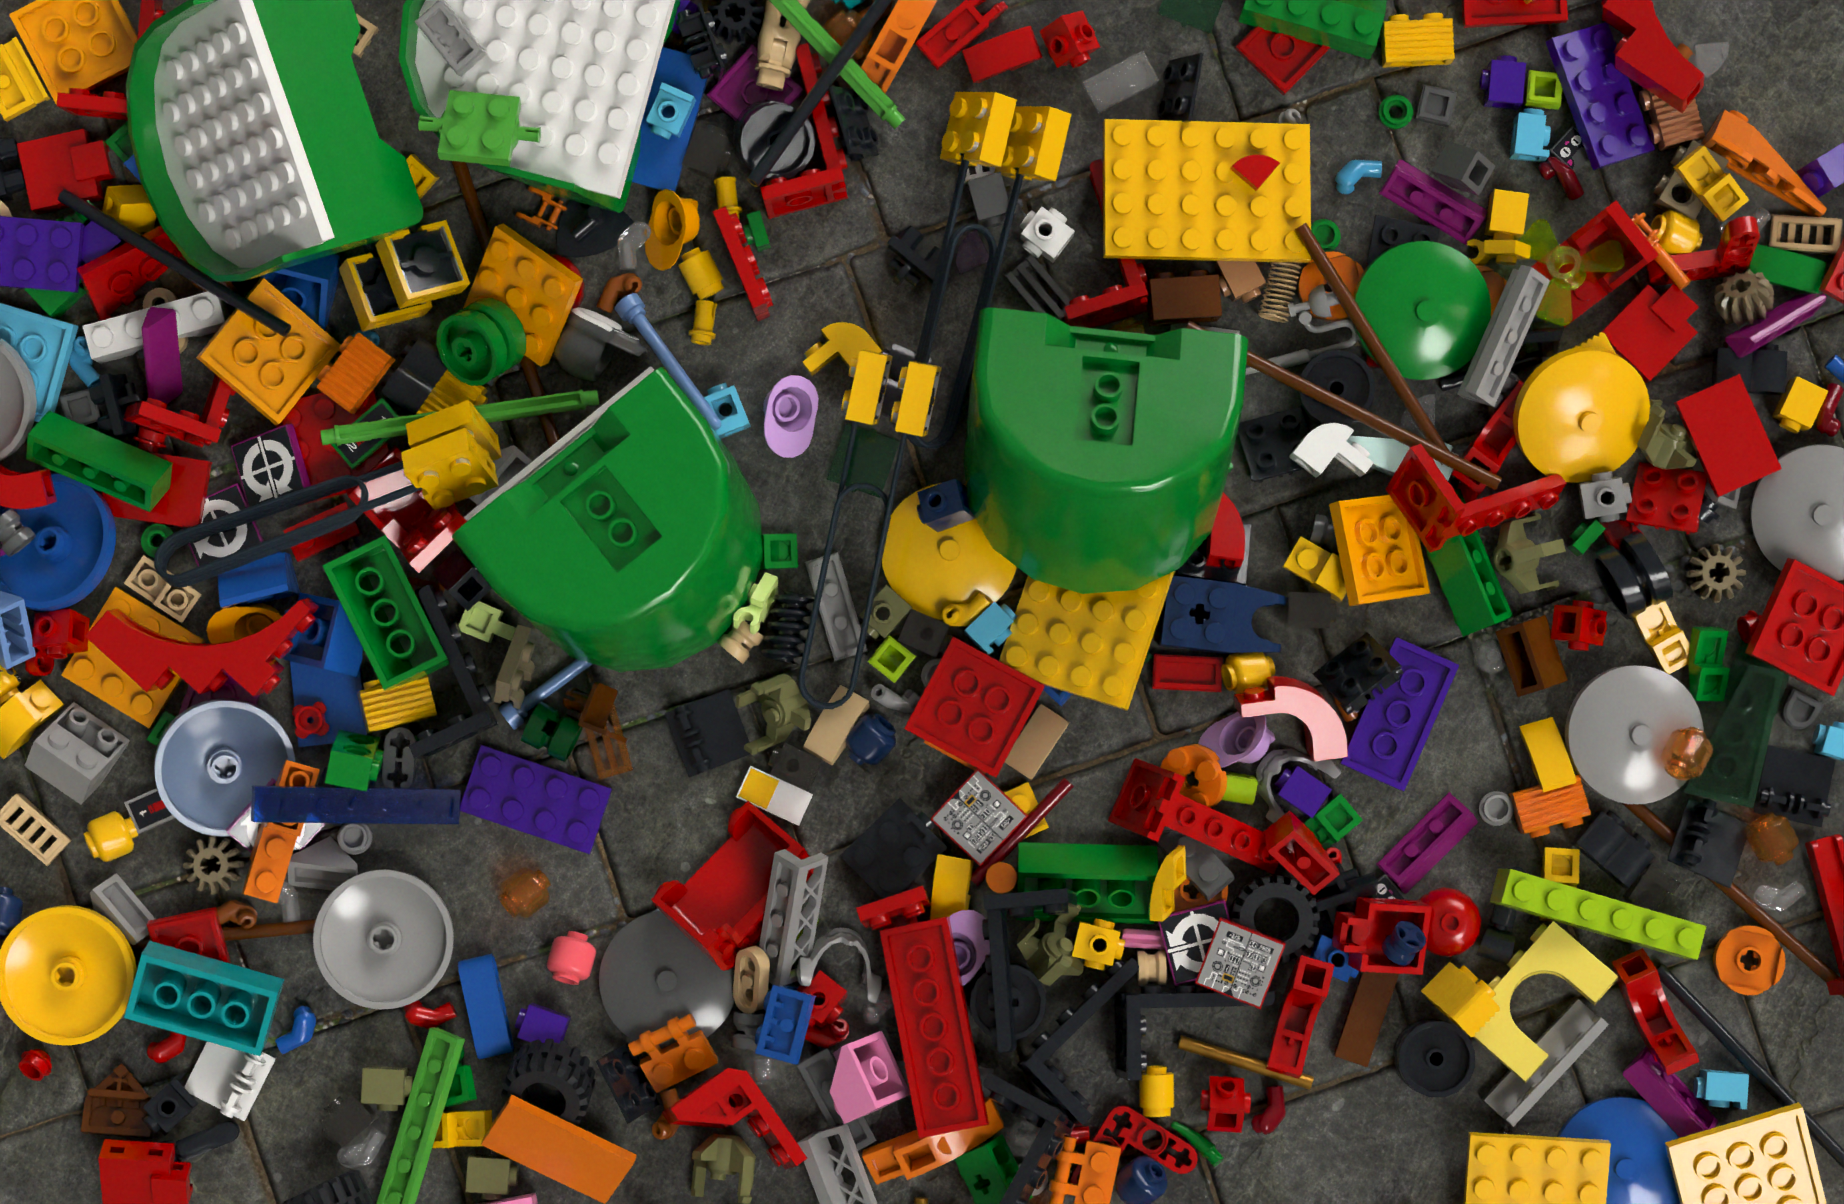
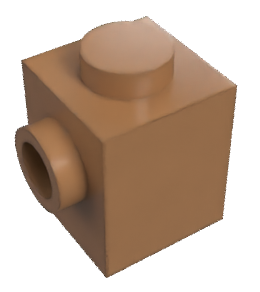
(1240, 279)

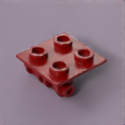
(1667, 498)

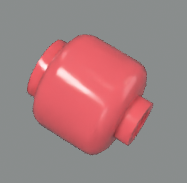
(571, 958)

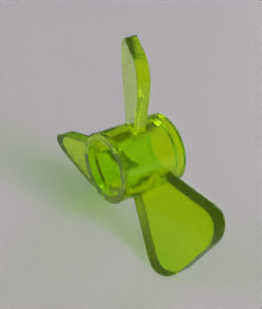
(1557, 301)

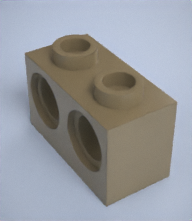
(1666, 184)

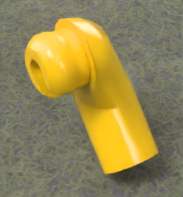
(965, 613)

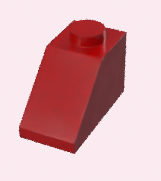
(1300, 852)

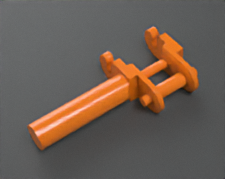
(547, 200)
(1663, 259)

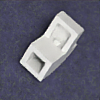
(1327, 442)

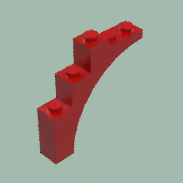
(1650, 55)
(153, 657)

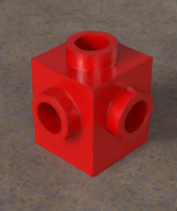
(1070, 40)
(1579, 625)
(60, 633)
(833, 996)
(1228, 1097)

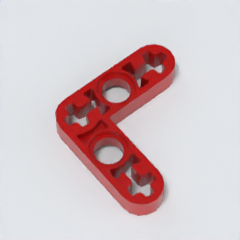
(1732, 255)
(1133, 1136)

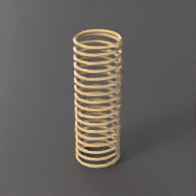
(1273, 317)

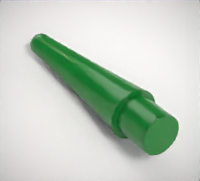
(1202, 1144)

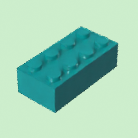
(204, 998)

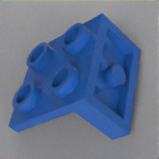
(784, 1023)

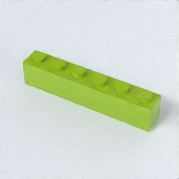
(1598, 914)

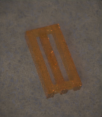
(615, 770)

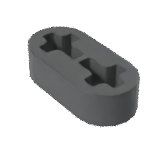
(391, 759)

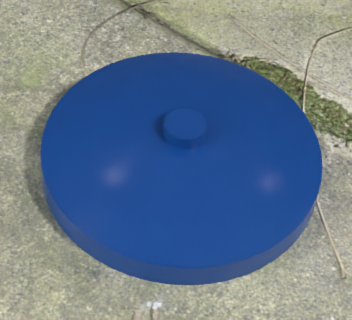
(69, 549)
(1638, 1152)

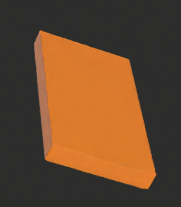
(558, 1149)

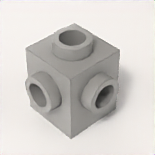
(1591, 492)

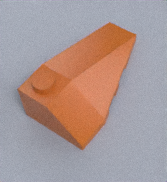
(1759, 162)

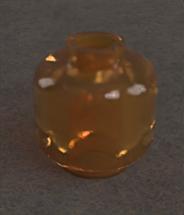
(842, 25)
(1686, 753)
(1772, 839)
(524, 892)

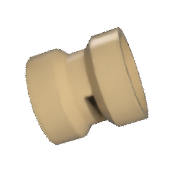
(740, 641)

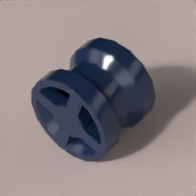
(1403, 943)

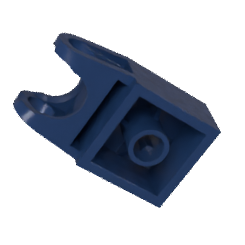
(1228, 616)

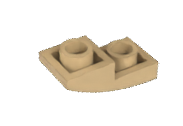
(170, 599)
(834, 725)

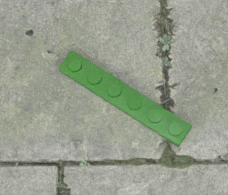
(421, 1118)

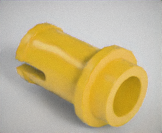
(727, 194)
(703, 323)

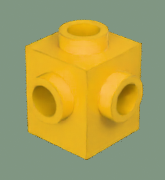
(1088, 933)

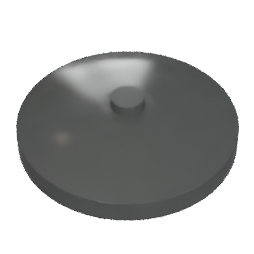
(660, 974)

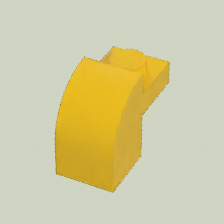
(843, 341)
(1317, 567)
(24, 714)

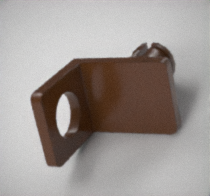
(594, 708)

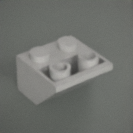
(76, 752)

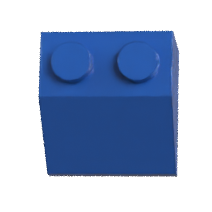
(310, 286)
(259, 581)
(329, 641)

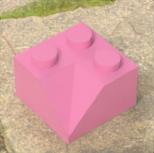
(866, 1078)

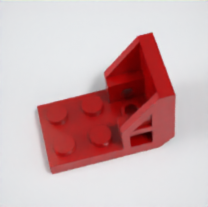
(1608, 225)
(409, 520)
(710, 1108)

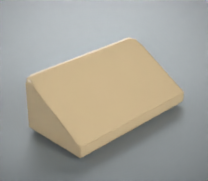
(1036, 741)

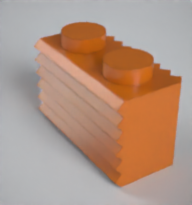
(354, 372)
(1539, 810)

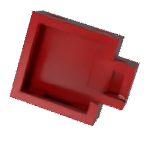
(63, 163)
(1652, 329)
(1367, 928)
(142, 1177)

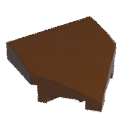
(116, 1107)

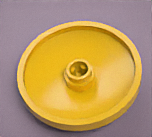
(1581, 413)
(942, 566)
(66, 975)

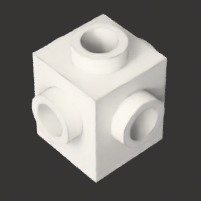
(1050, 245)

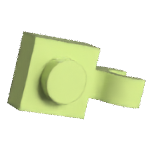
(761, 602)
(483, 622)

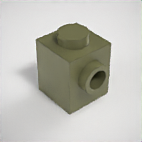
(886, 613)
(386, 1086)
(490, 1175)

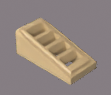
(1804, 247)
(41, 819)

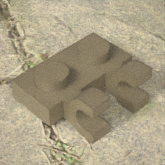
(515, 667)

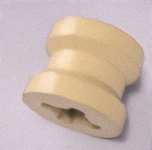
(1151, 967)

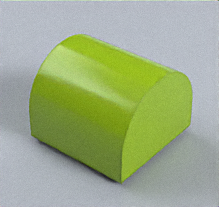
(1542, 90)
(891, 659)
(1240, 788)

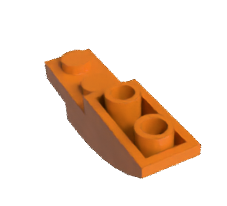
(896, 40)
(276, 841)
(915, 1155)

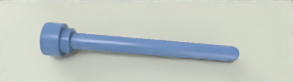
(632, 310)
(515, 716)

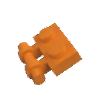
(677, 1061)
(1096, 1173)

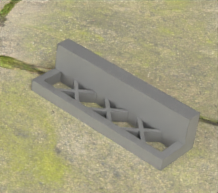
(1504, 336)
(784, 916)
(1564, 1044)
(826, 1173)

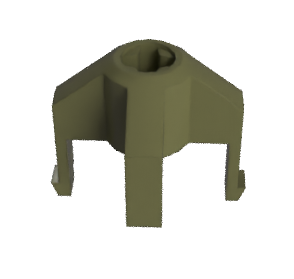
(1665, 444)
(1519, 557)
(781, 709)
(1053, 952)
(723, 1156)

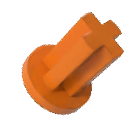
(1001, 877)

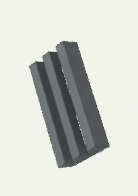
(1022, 269)

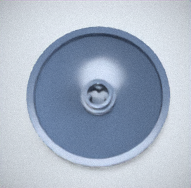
(214, 759)

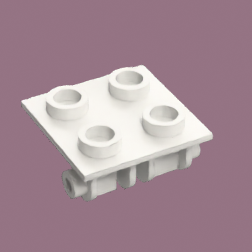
(229, 1078)

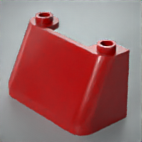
(727, 897)

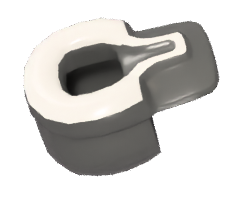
(589, 344)

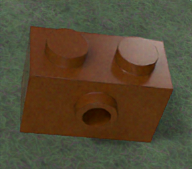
(1183, 298)
(1531, 656)

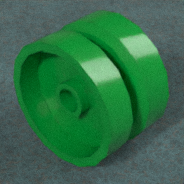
(481, 341)

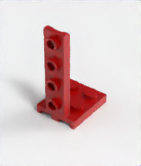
(112, 104)
(813, 186)
(1116, 301)
(186, 425)
(1439, 513)
(1153, 801)
(1827, 865)
(894, 910)

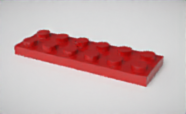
(934, 1027)

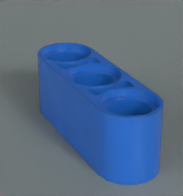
(485, 1006)

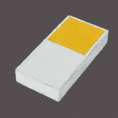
(774, 795)

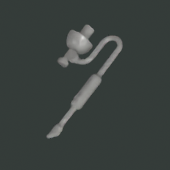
(1320, 304)

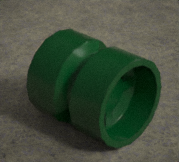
(563, 737)

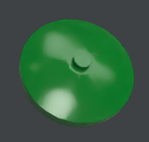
(1424, 307)

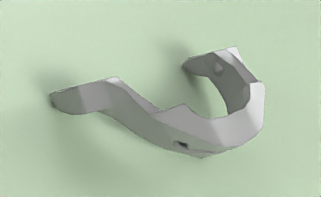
(1271, 766)
(851, 938)

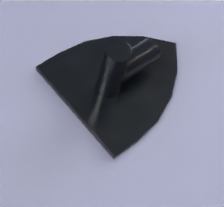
(589, 230)

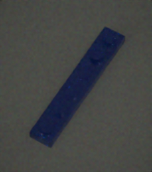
(350, 805)

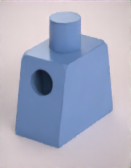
(15, 631)

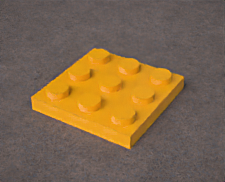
(76, 41)
(530, 285)
(261, 363)
(1377, 551)
(105, 680)

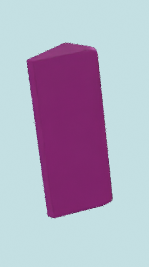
(1433, 202)
(1776, 323)
(162, 354)
(1427, 843)
(1668, 1096)

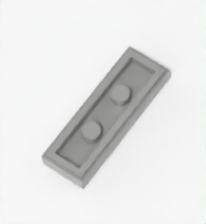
(836, 608)

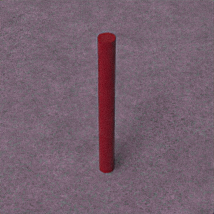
(1023, 829)

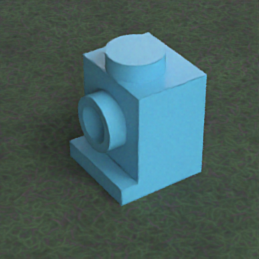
(680, 101)
(1530, 136)
(737, 419)
(991, 627)
(1830, 740)
(1722, 1087)

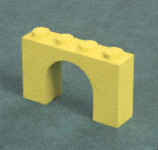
(1553, 954)

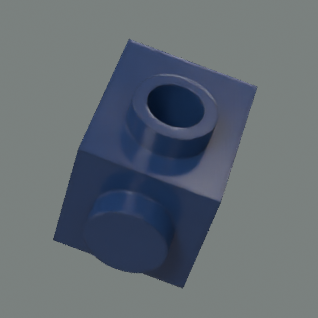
(944, 505)

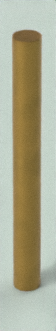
(1240, 1061)

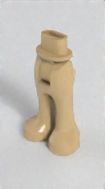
(776, 48)

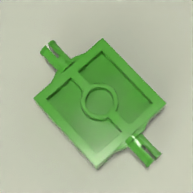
(479, 128)

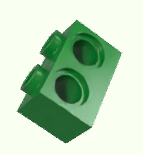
(354, 760)

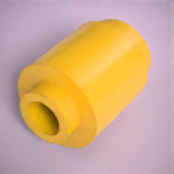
(701, 273)
(1156, 1092)

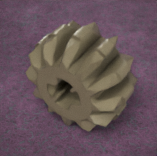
(1744, 298)
(1709, 561)
(213, 851)

